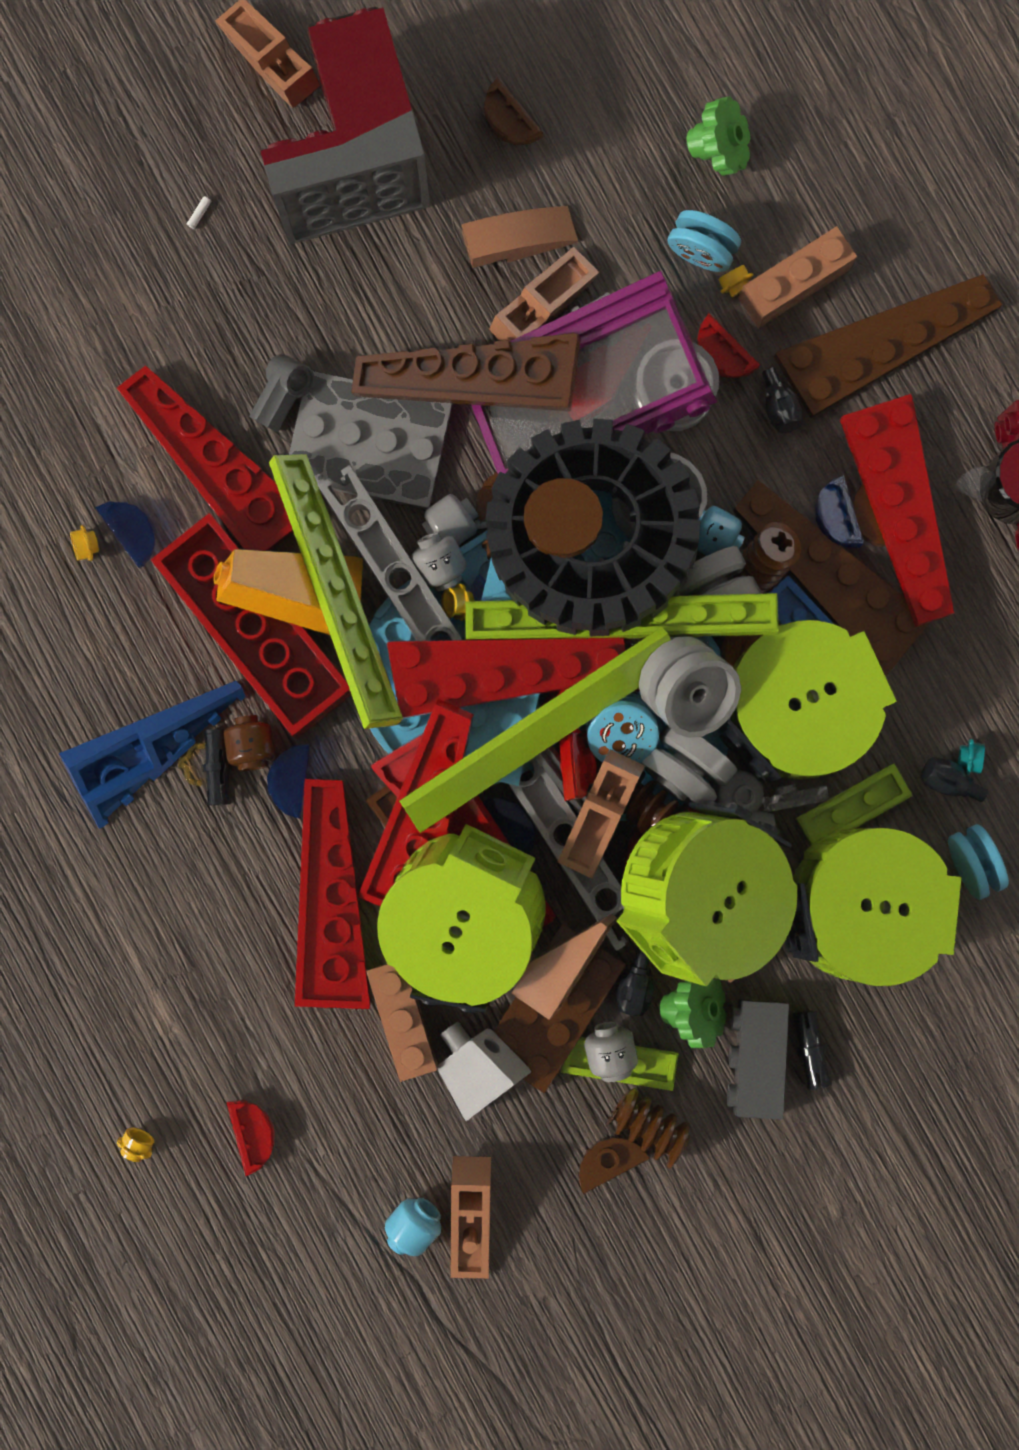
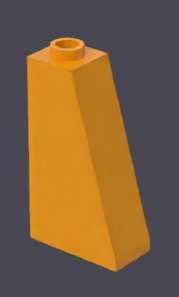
(276, 586)

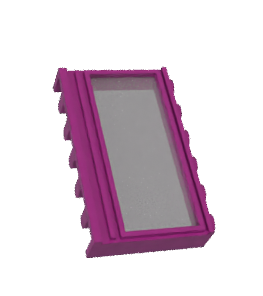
(630, 370)

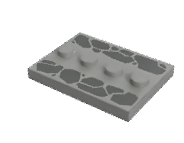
(385, 441)

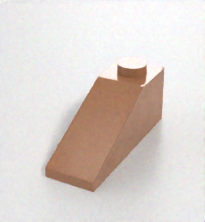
(556, 971)
(470, 1217)

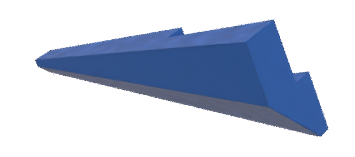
(121, 761)

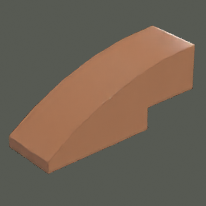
(268, 52)
(518, 235)
(545, 296)
(601, 813)

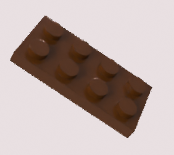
(546, 1042)

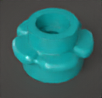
(972, 757)

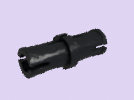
(216, 768)
(812, 1049)

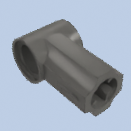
(286, 382)

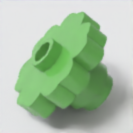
(721, 136)
(696, 1012)

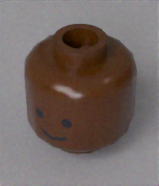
(249, 743)

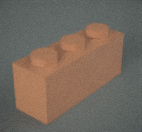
(797, 277)
(402, 1023)

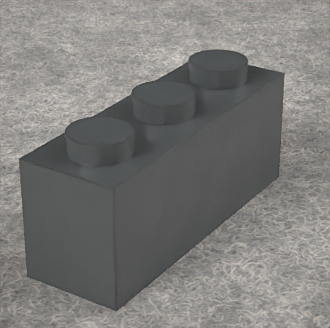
(758, 1058)

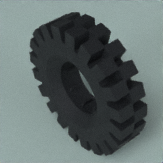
(607, 591)

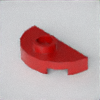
(727, 353)
(576, 765)
(253, 1134)

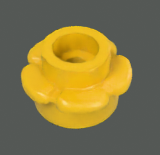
(734, 280)
(84, 543)
(454, 601)
(136, 1144)

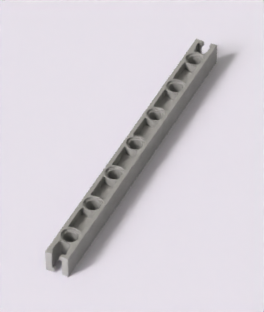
(425, 621)

